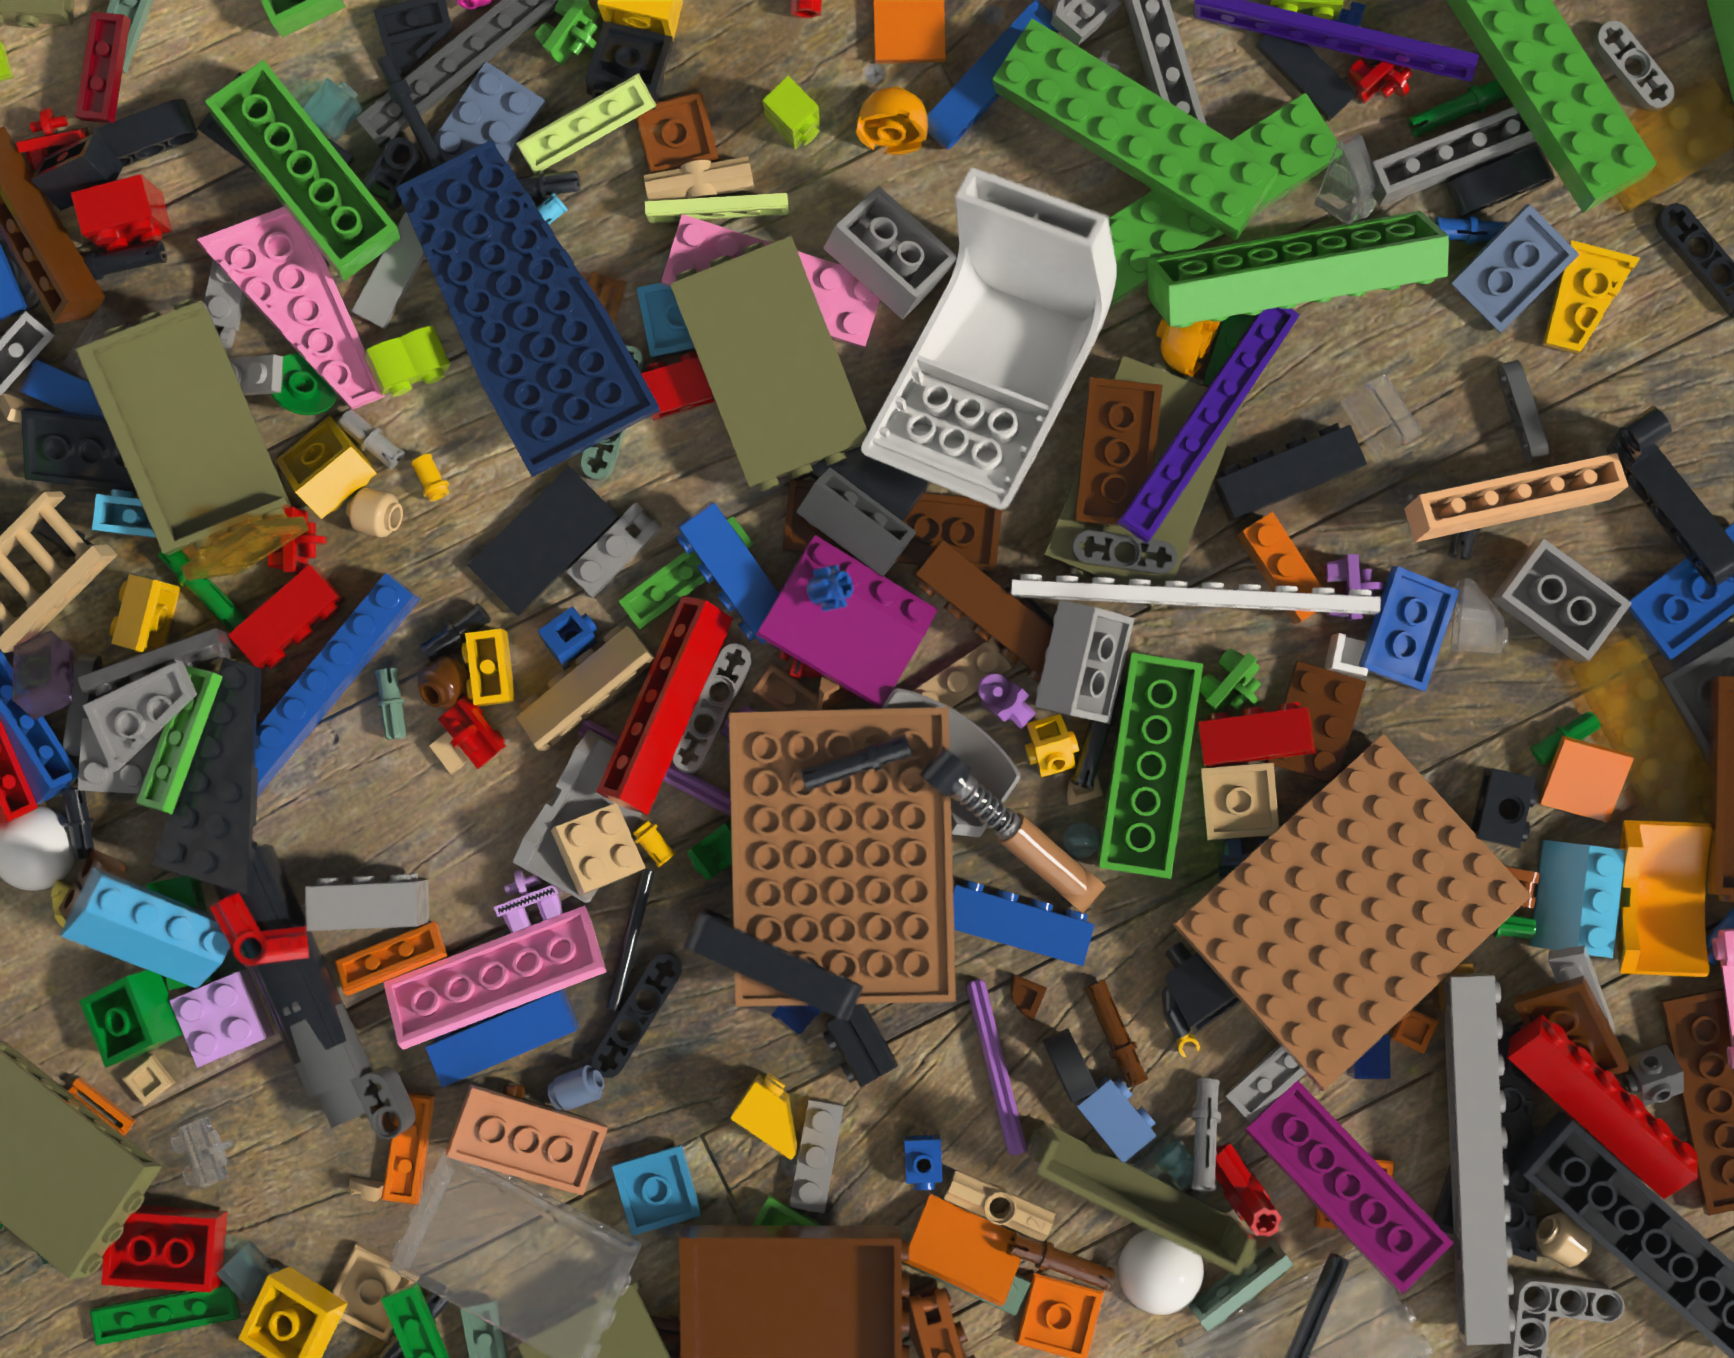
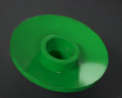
(300, 375)

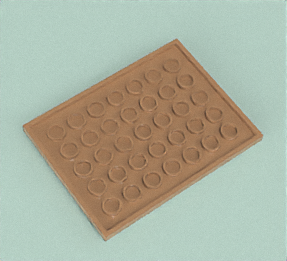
(851, 867)
(1352, 911)

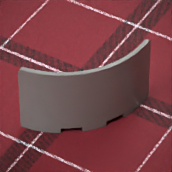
(973, 747)
(573, 799)

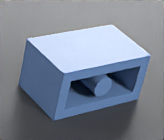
(1116, 1119)

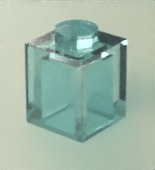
(333, 108)
(247, 1272)

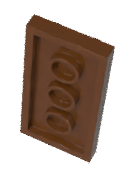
(1116, 447)

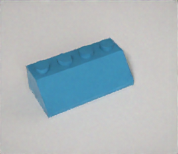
(146, 929)

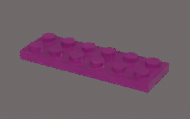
(1349, 1187)

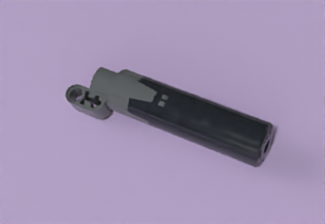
(314, 1016)

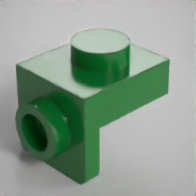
(713, 852)

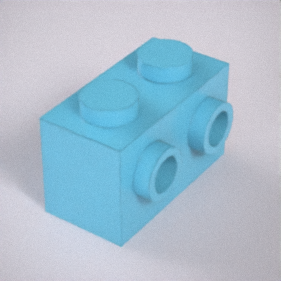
(121, 515)

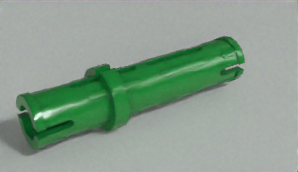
(1474, 100)
(205, 591)

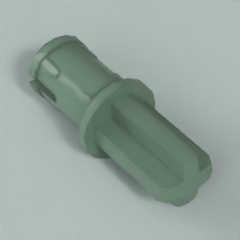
(391, 703)

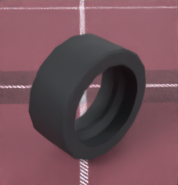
(1069, 1065)

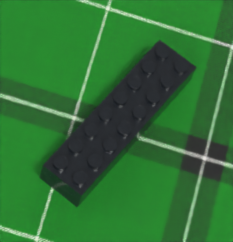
(1634, 1226)

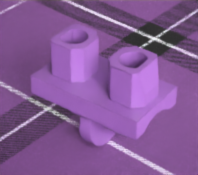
(1348, 573)
(1004, 699)

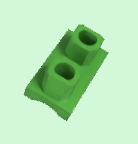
(572, 31)
(1241, 671)

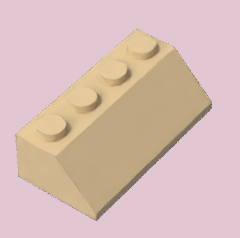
(585, 688)

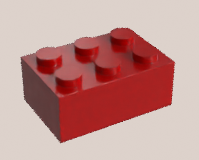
(168, 1250)

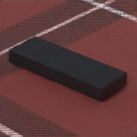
(1308, 74)

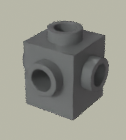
(1654, 1075)

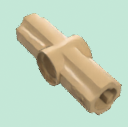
(700, 180)
(1021, 1215)

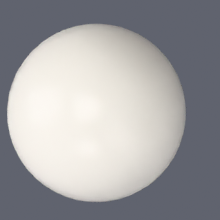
(35, 850)
(1159, 1274)

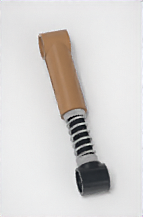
(1014, 831)

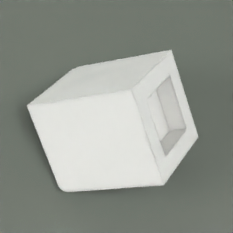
(1345, 655)

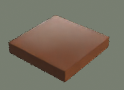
(676, 133)

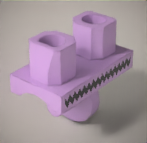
(514, 910)

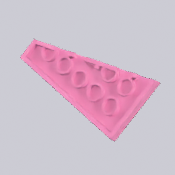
(296, 293)

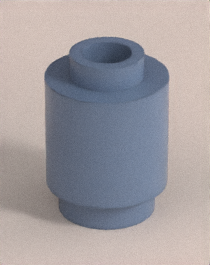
(576, 1088)

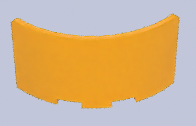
(1663, 898)

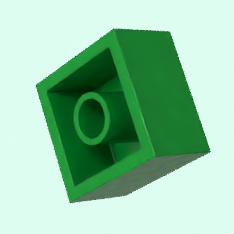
(130, 1017)

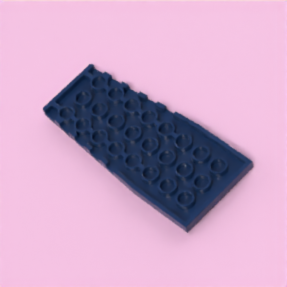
(524, 311)

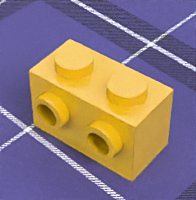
(489, 667)

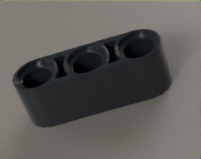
(149, 132)
(1500, 181)

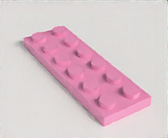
(842, 298)
(494, 977)

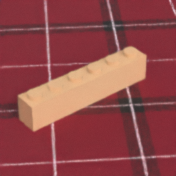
(1515, 497)

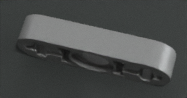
(1608, 54)

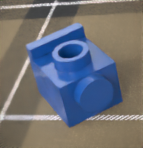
(561, 629)
(918, 1148)

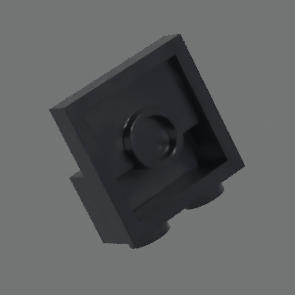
(623, 54)

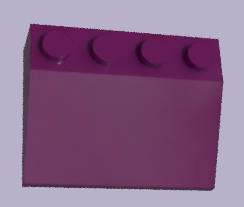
(853, 645)

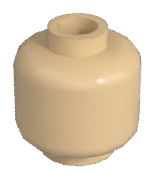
(374, 512)
(1563, 1240)

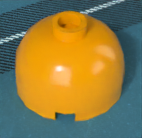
(893, 120)
(1185, 345)

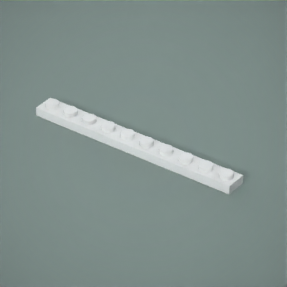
(1210, 595)

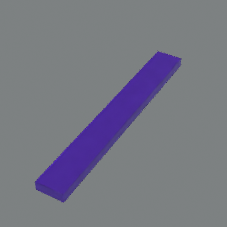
(1339, 37)
(1206, 422)

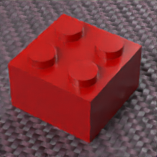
(122, 213)

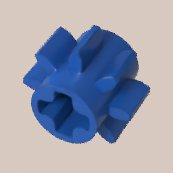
(830, 588)

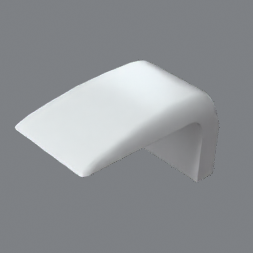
(1000, 342)

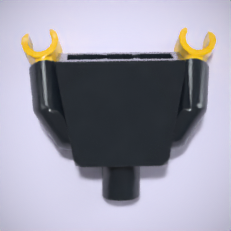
(1192, 996)

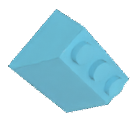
(1577, 897)

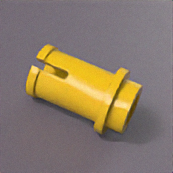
(430, 478)
(653, 843)

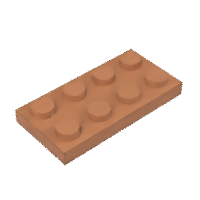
(526, 1140)

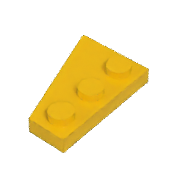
(1585, 294)

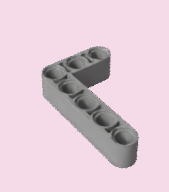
(1548, 1304)

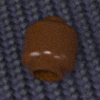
(443, 682)

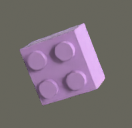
(222, 1017)

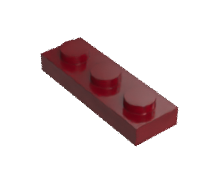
(102, 67)

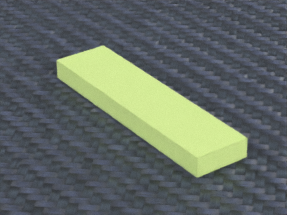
(586, 124)
(717, 207)

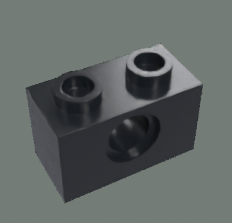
(1488, 822)

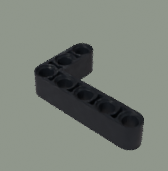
(1671, 497)
(771, 965)

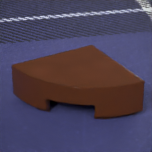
(1026, 995)

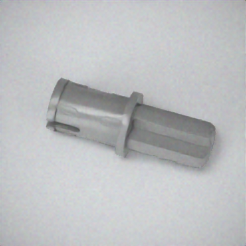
(370, 439)

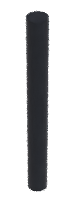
(630, 939)

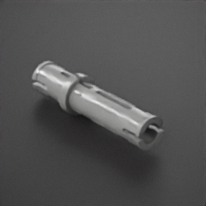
(1206, 1119)

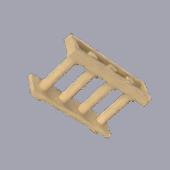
(65, 583)

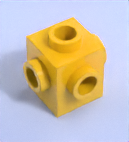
(1051, 745)

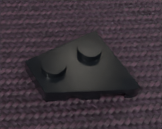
(412, 30)

